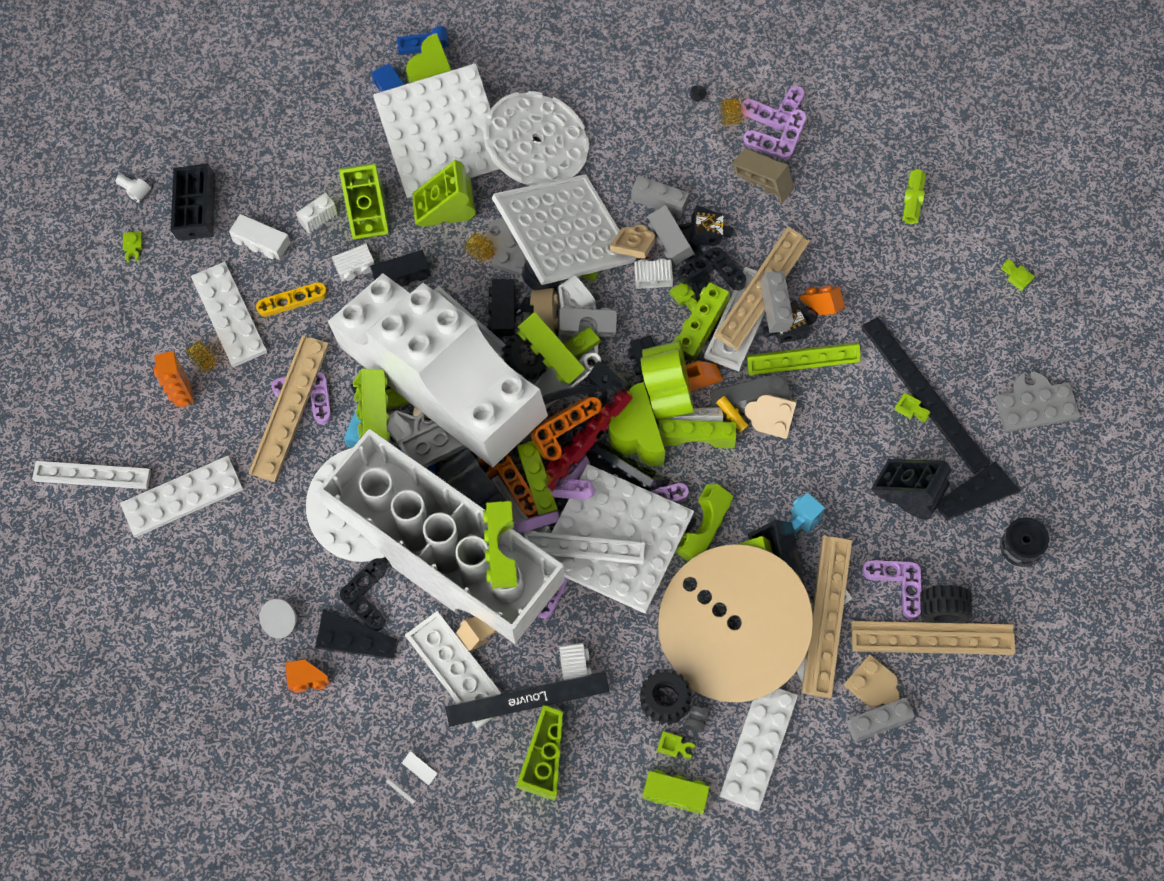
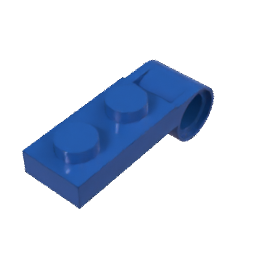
(412, 43)

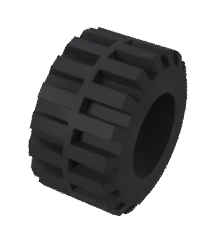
(512, 358)
(946, 604)
(662, 713)

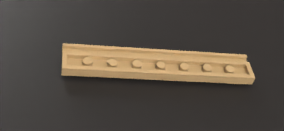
(751, 303)
(289, 409)
(827, 617)
(932, 638)

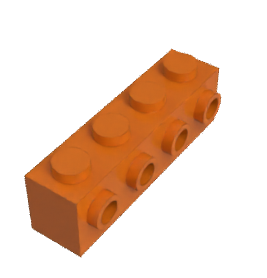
(173, 379)

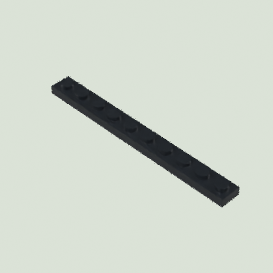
(923, 391)

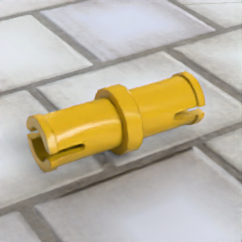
(732, 413)

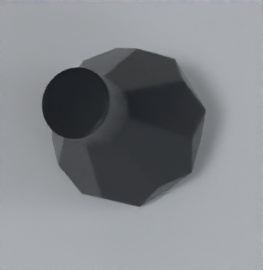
(697, 93)
(525, 307)
(810, 315)

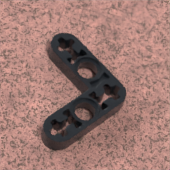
(717, 264)
(359, 599)

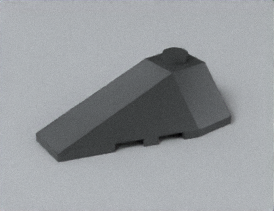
(750, 391)

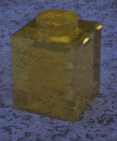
(730, 112)
(479, 247)
(201, 356)

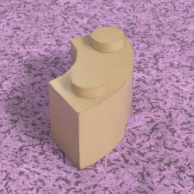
(545, 306)
(474, 633)

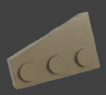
(764, 171)

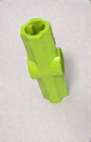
(914, 196)

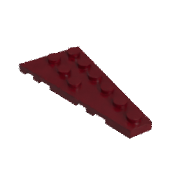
(584, 440)

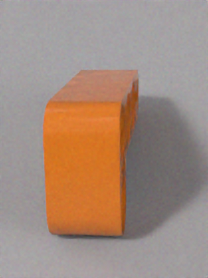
(566, 424)
(513, 484)

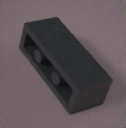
(403, 268)
(502, 307)

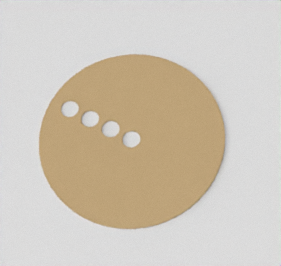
(773, 630)

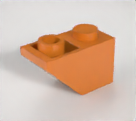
(824, 299)
(702, 375)
(304, 675)

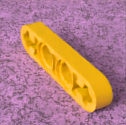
(291, 297)

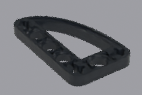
(590, 389)

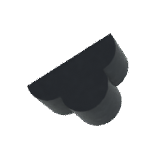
(470, 479)
(913, 485)

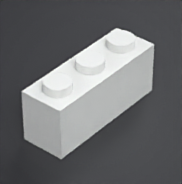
(259, 237)

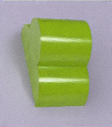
(428, 63)
(444, 197)
(364, 200)
(667, 380)
(636, 430)

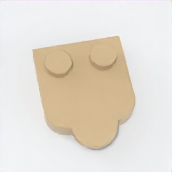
(633, 241)
(771, 414)
(873, 683)

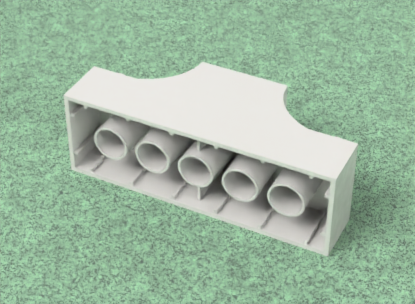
(440, 365)
(437, 536)

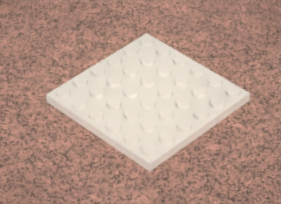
(435, 124)
(561, 228)
(626, 514)

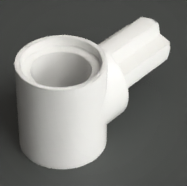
(134, 188)

